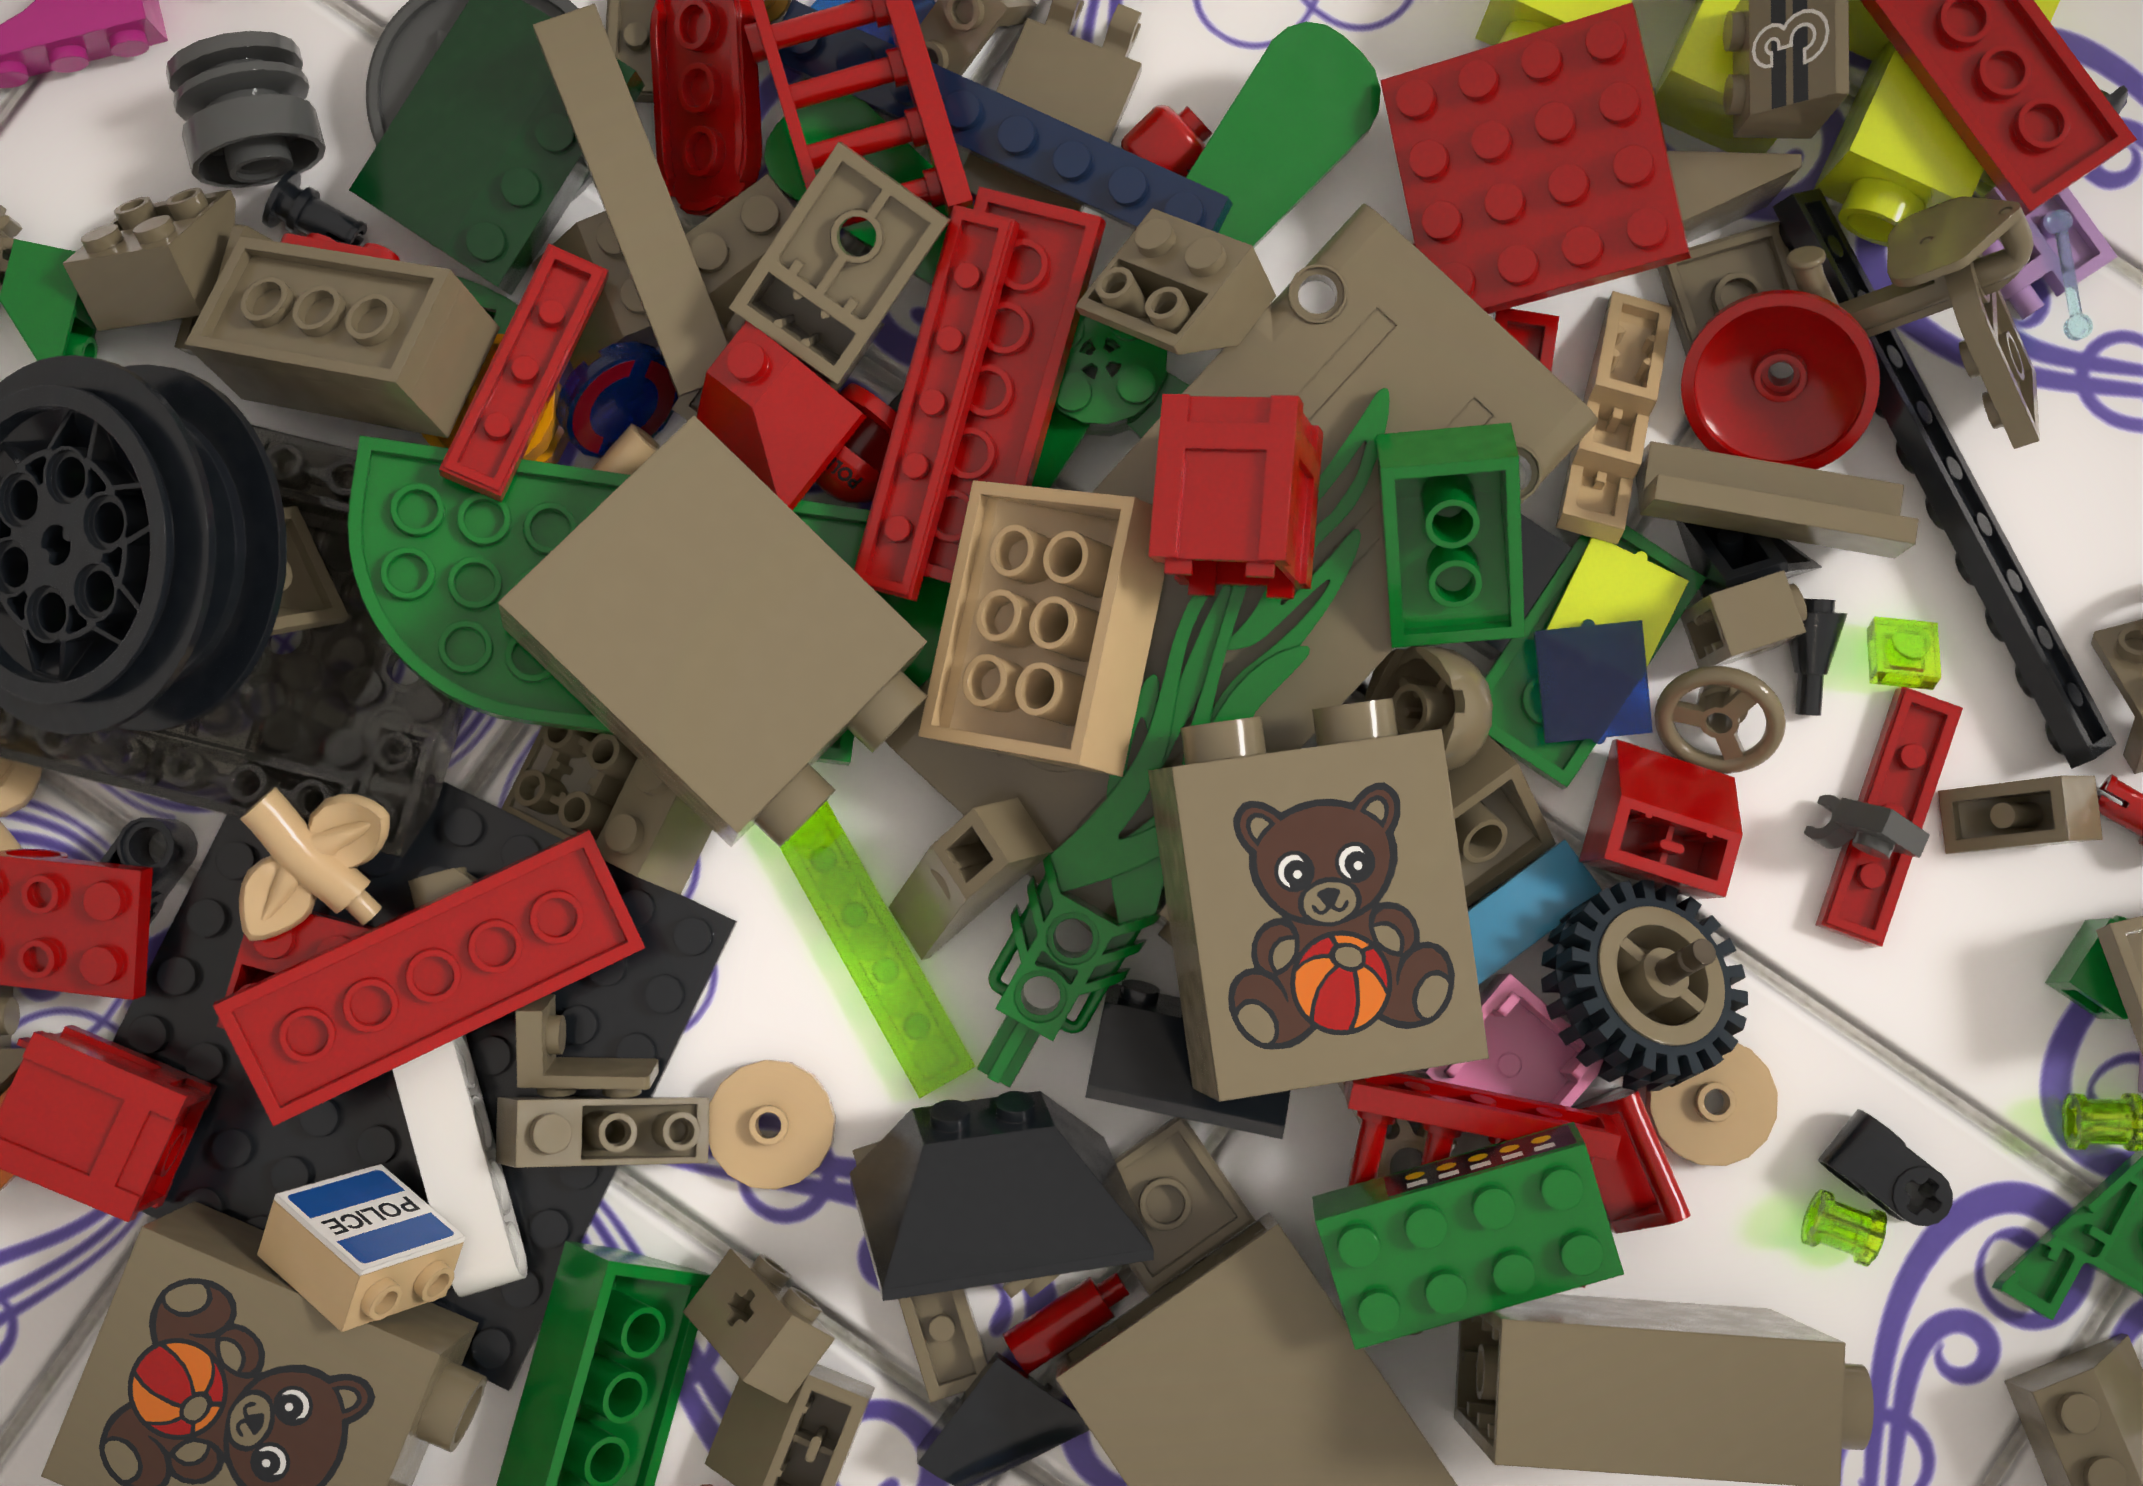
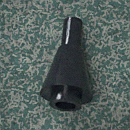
(1814, 653)

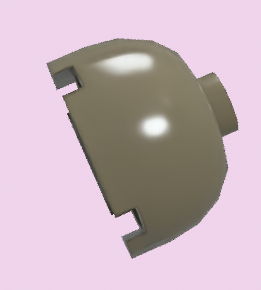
(1436, 691)

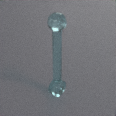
(2078, 324)

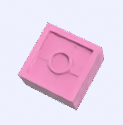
(1523, 1050)

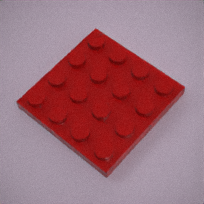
(1538, 162)

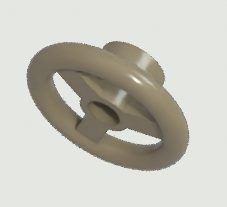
(1720, 708)

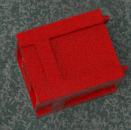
(1236, 493)
(98, 1121)

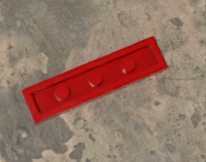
(524, 373)
(1899, 778)

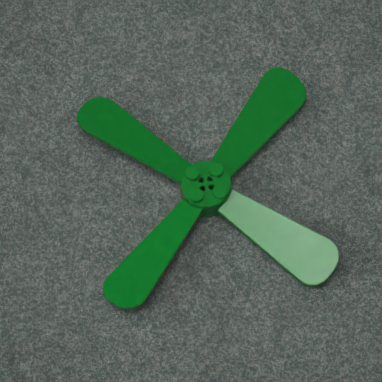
(1277, 141)

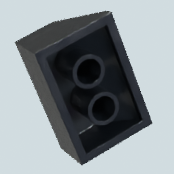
(1145, 1065)

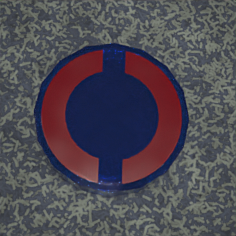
(612, 393)

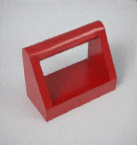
(1639, 1184)

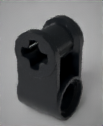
(133, 849)
(1880, 1166)

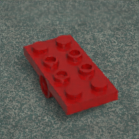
(73, 924)

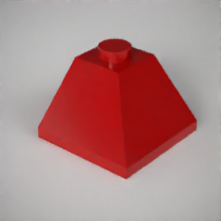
(775, 413)

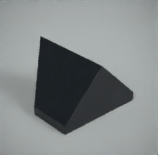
(1739, 557)

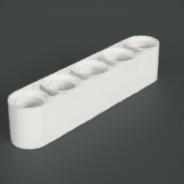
(460, 1165)

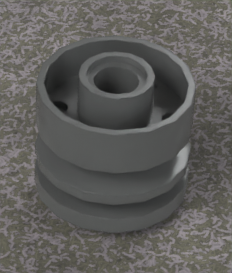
(245, 109)

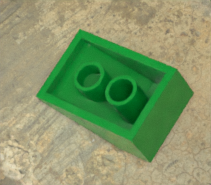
(1452, 534)

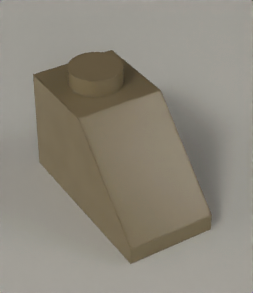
(2020, 814)

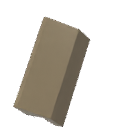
(1774, 500)

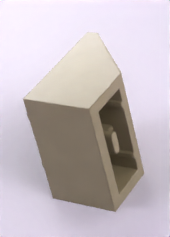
(153, 259)
(1180, 287)
(792, 1442)

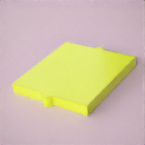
(1619, 587)

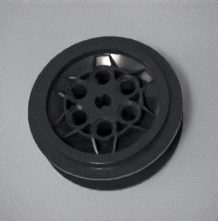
(131, 546)

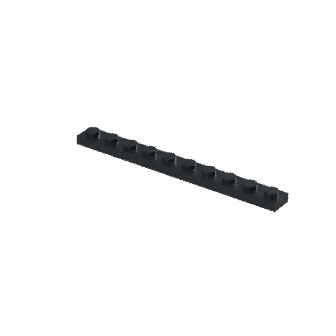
(1958, 504)

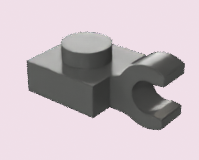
(1871, 827)

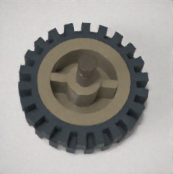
(1644, 986)

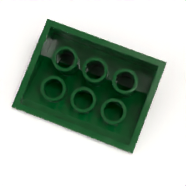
(482, 146)

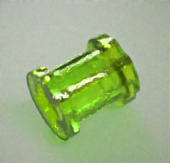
(2103, 1121)
(1844, 1228)

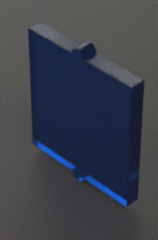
(1593, 681)

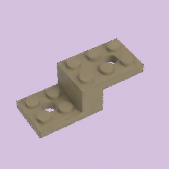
(817, 294)

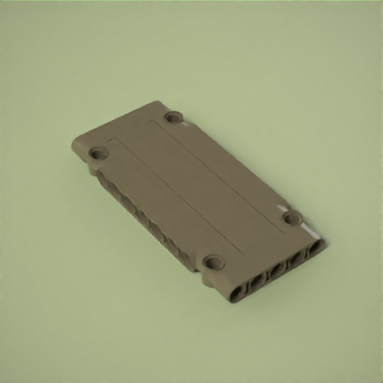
(1390, 328)

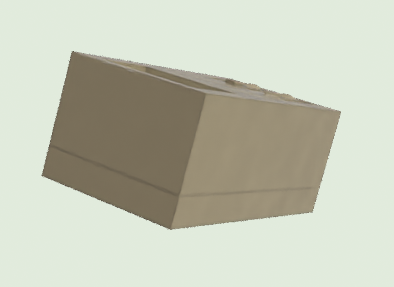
(344, 335)

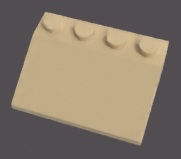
(1046, 627)

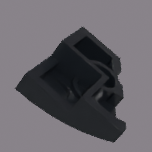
(997, 1426)

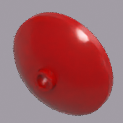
(1788, 420)

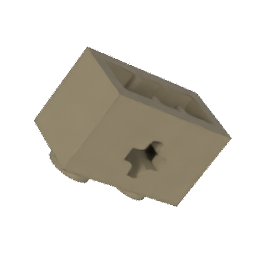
(1745, 620)
(760, 1324)

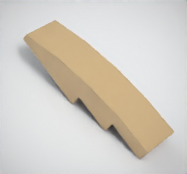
(1622, 396)

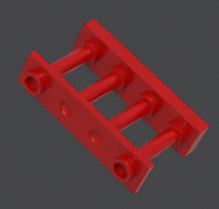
(903, 65)
(1455, 1109)

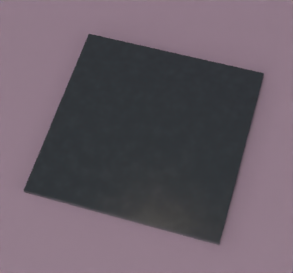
(243, 1161)

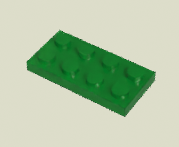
(1514, 674)

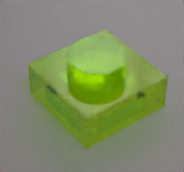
(1903, 653)

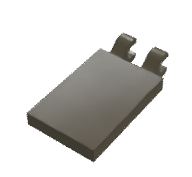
(1067, 81)

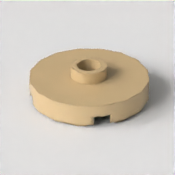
(805, 1124)
(1732, 1132)

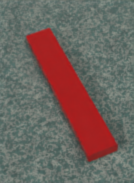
(935, 401)

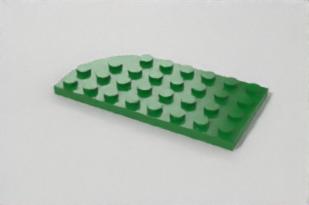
(444, 556)

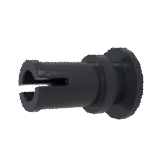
(308, 214)

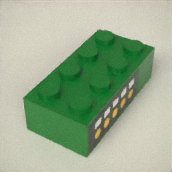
(1466, 1235)

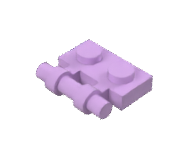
(2088, 249)

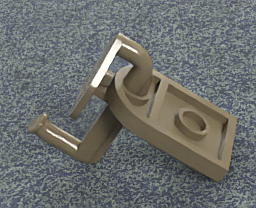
(1939, 266)

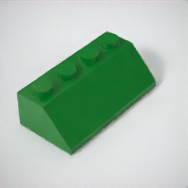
(603, 1371)

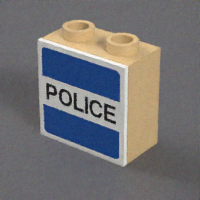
(360, 1246)

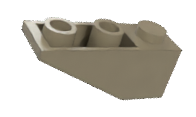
(967, 873)
(601, 1131)

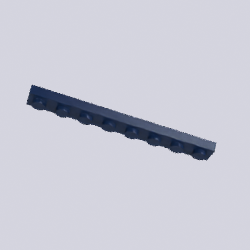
(1022, 138)

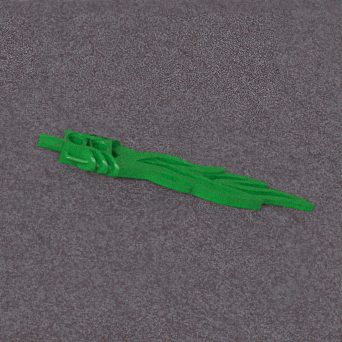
(1134, 860)

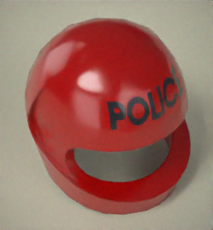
(857, 466)

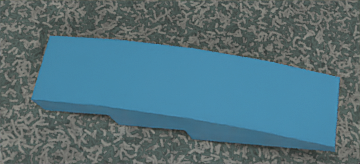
(1527, 907)

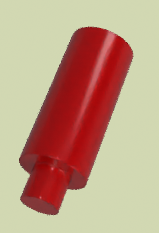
(1064, 1321)

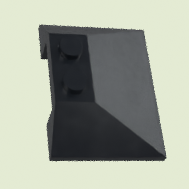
(992, 1197)

